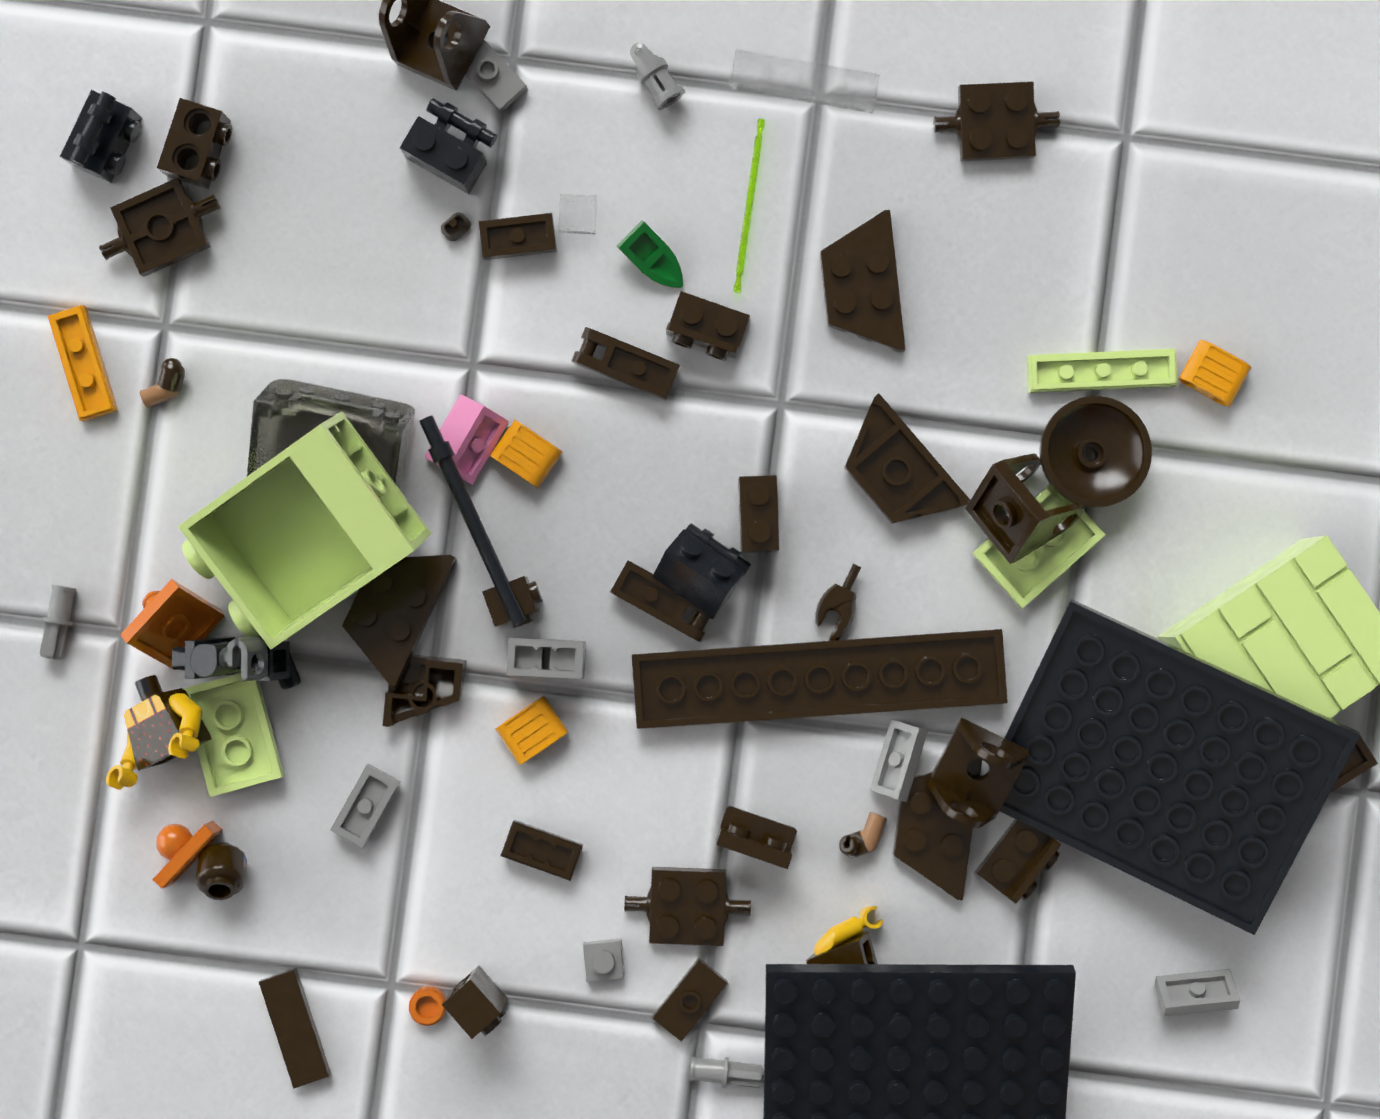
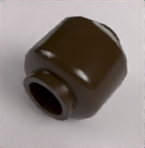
(221, 871)

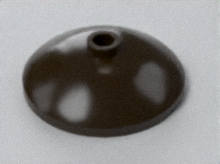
(1119, 447)

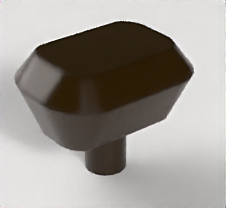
(455, 226)

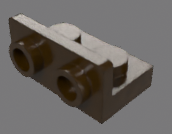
(707, 325)
(756, 836)
(1018, 860)

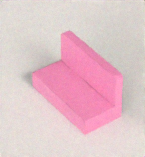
(472, 435)

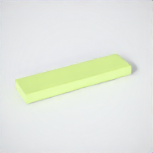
(1102, 370)

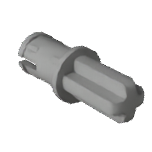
(57, 622)
(726, 1072)

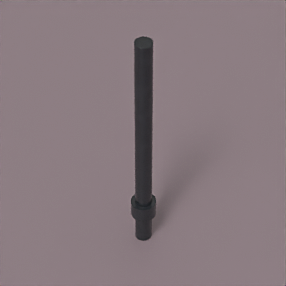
(442, 454)

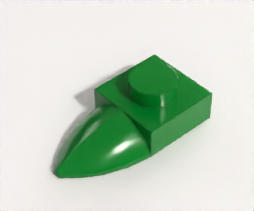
(652, 256)

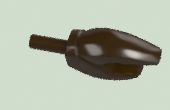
(841, 600)

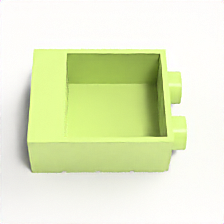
(303, 532)
(1292, 629)

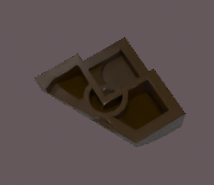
(423, 687)

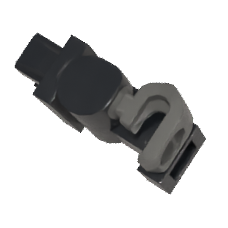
(233, 655)

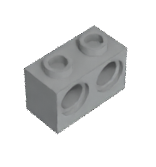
(546, 658)

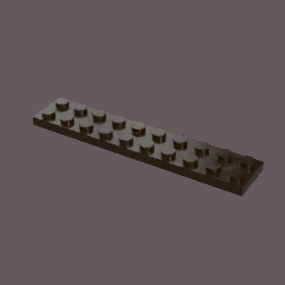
(819, 678)

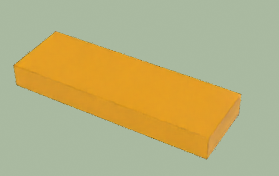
(82, 363)

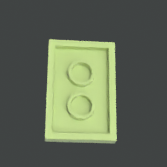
(1037, 570)
(241, 733)

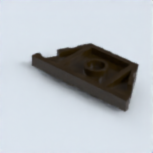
(863, 284)
(899, 469)
(394, 611)
(933, 840)

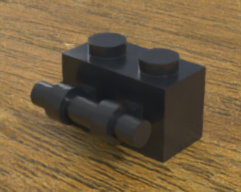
(102, 136)
(443, 153)
(701, 569)

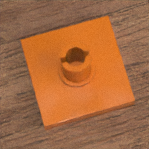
(170, 620)

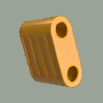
(1214, 373)
(526, 453)
(531, 730)

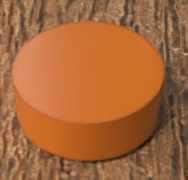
(427, 1006)

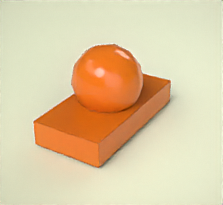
(182, 849)

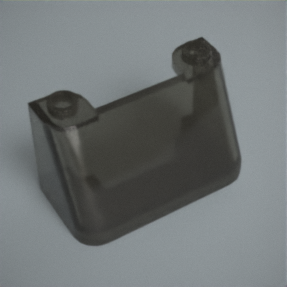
(294, 408)

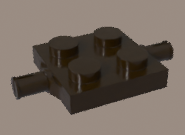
(996, 121)
(160, 227)
(687, 906)

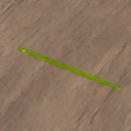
(749, 204)

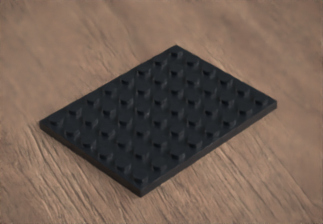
(1171, 766)
(917, 1041)

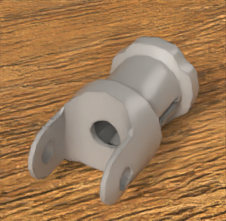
(650, 70)

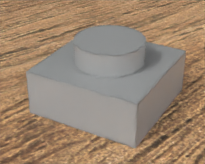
(603, 960)

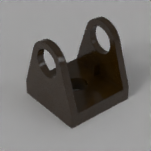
(424, 26)
(1028, 522)
(975, 795)

